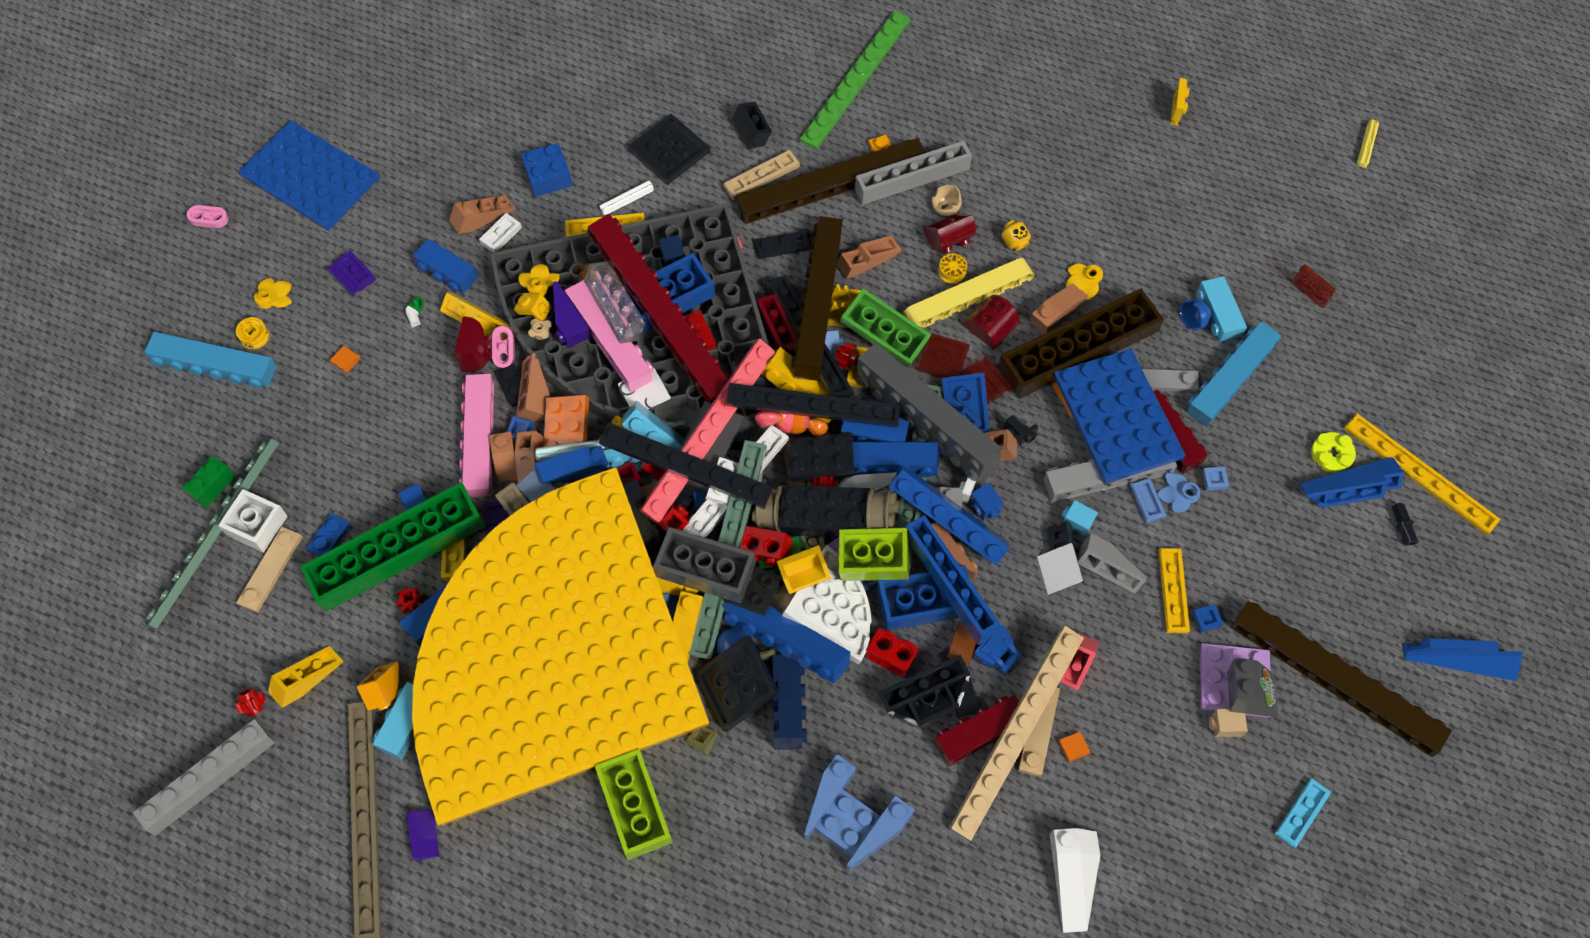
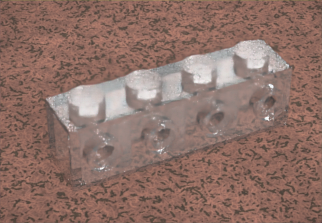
(614, 302)

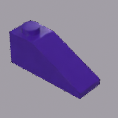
(569, 323)

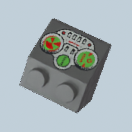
(1251, 688)

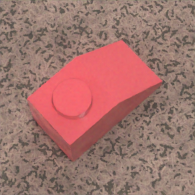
(1080, 663)

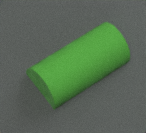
(886, 327)

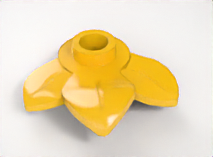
(1081, 278)
(538, 279)
(273, 294)

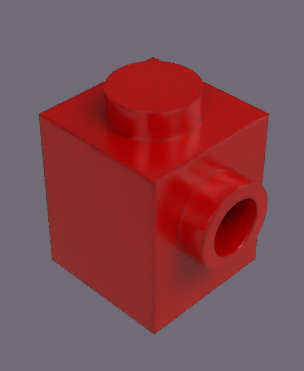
(675, 518)

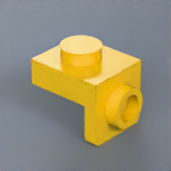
(533, 305)

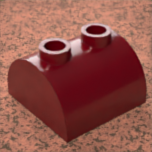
(950, 231)
(993, 320)
(472, 346)

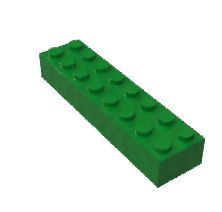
(392, 547)

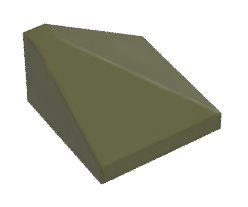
(767, 653)
(695, 740)

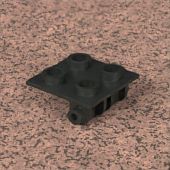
(760, 591)

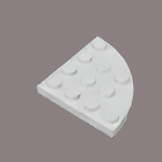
(835, 609)

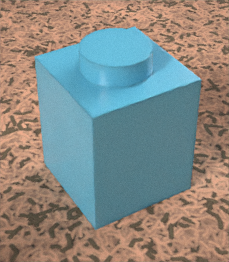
(1080, 517)

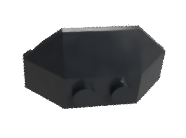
(927, 693)

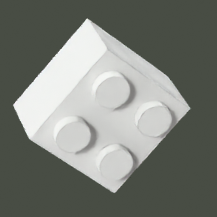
(253, 520)

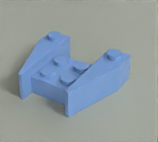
(848, 821)

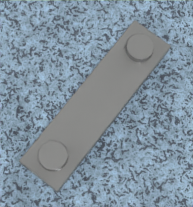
(1172, 380)

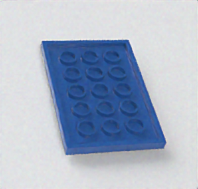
(309, 175)
(1118, 416)

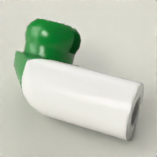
(413, 310)

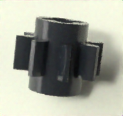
(685, 499)

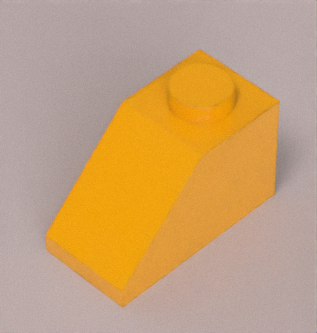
(380, 686)

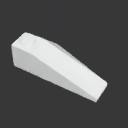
(1075, 869)

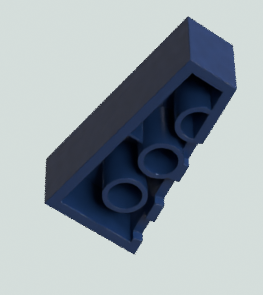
(788, 704)

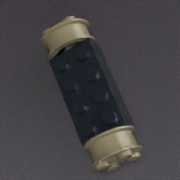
(826, 510)

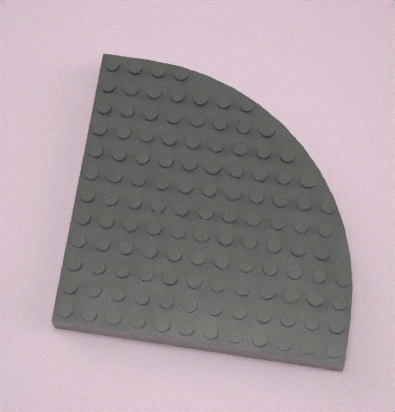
(584, 367)

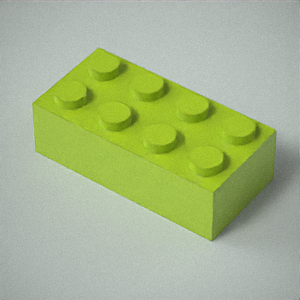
(633, 804)

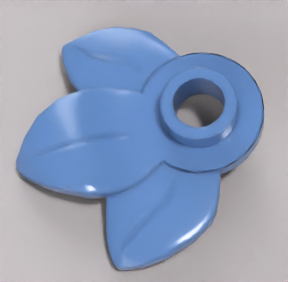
(1175, 492)

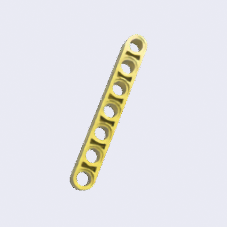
(970, 292)

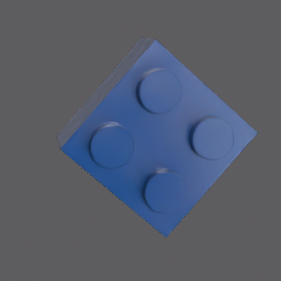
(546, 169)

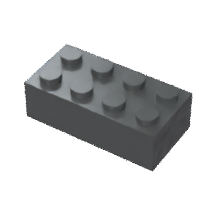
(704, 565)

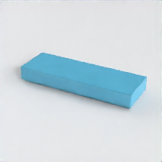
(1302, 813)

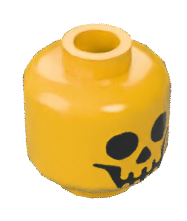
(1016, 235)

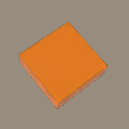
(345, 359)
(1074, 747)

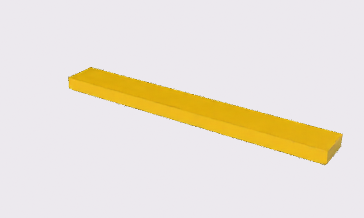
(1423, 474)

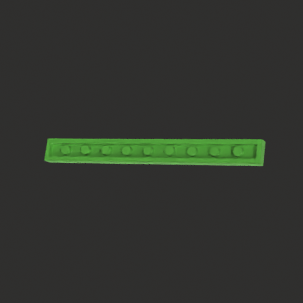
(855, 80)

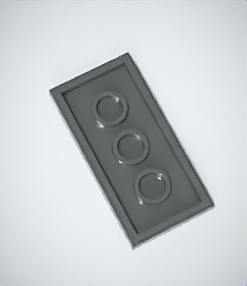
(722, 443)

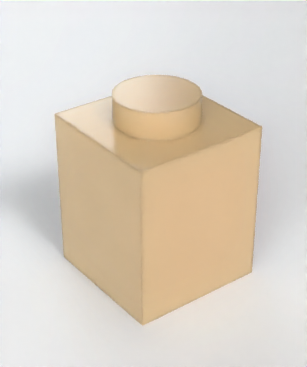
(1228, 723)

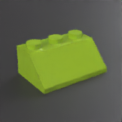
(873, 554)

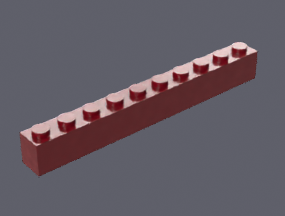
(658, 306)

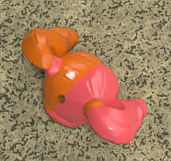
(791, 423)

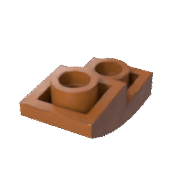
(962, 644)

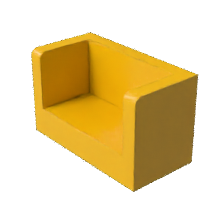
(804, 569)

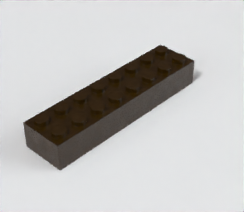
(1080, 341)

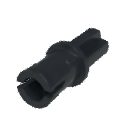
(1404, 524)

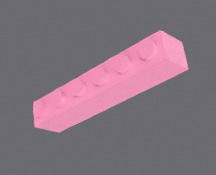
(623, 357)
(477, 428)

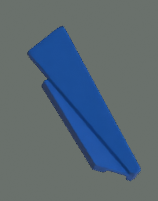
(1355, 484)
(1466, 656)

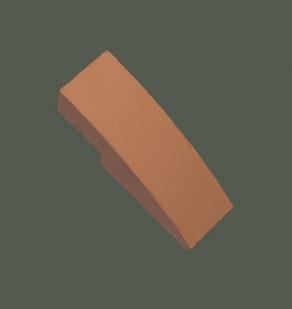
(867, 256)

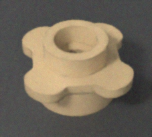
(539, 334)

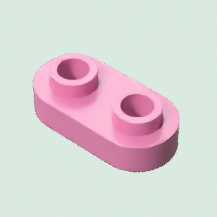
(209, 216)
(503, 346)

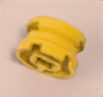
(952, 270)
(252, 332)

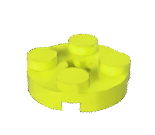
(1341, 444)

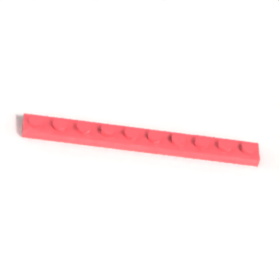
(707, 430)

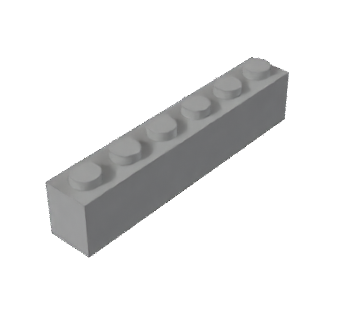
(913, 172)
(1085, 479)
(203, 778)

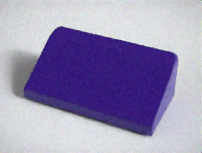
(423, 834)

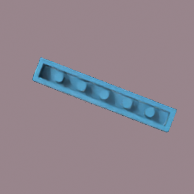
(210, 360)
(1233, 374)

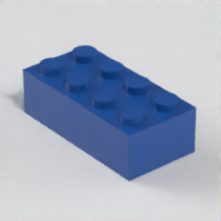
(686, 283)
(913, 601)

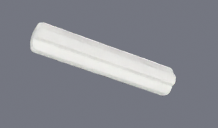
(626, 197)

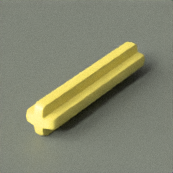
(1368, 142)

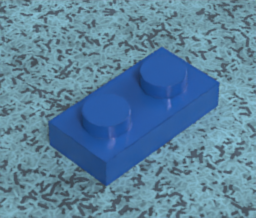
(328, 535)

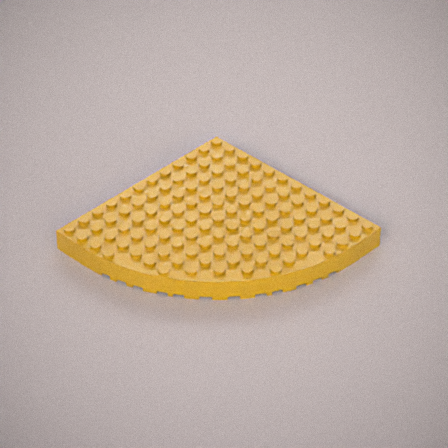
(548, 654)

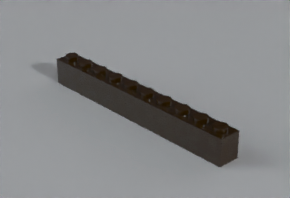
(820, 183)
(817, 300)
(1342, 679)

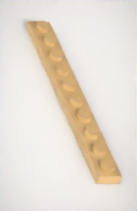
(1016, 733)

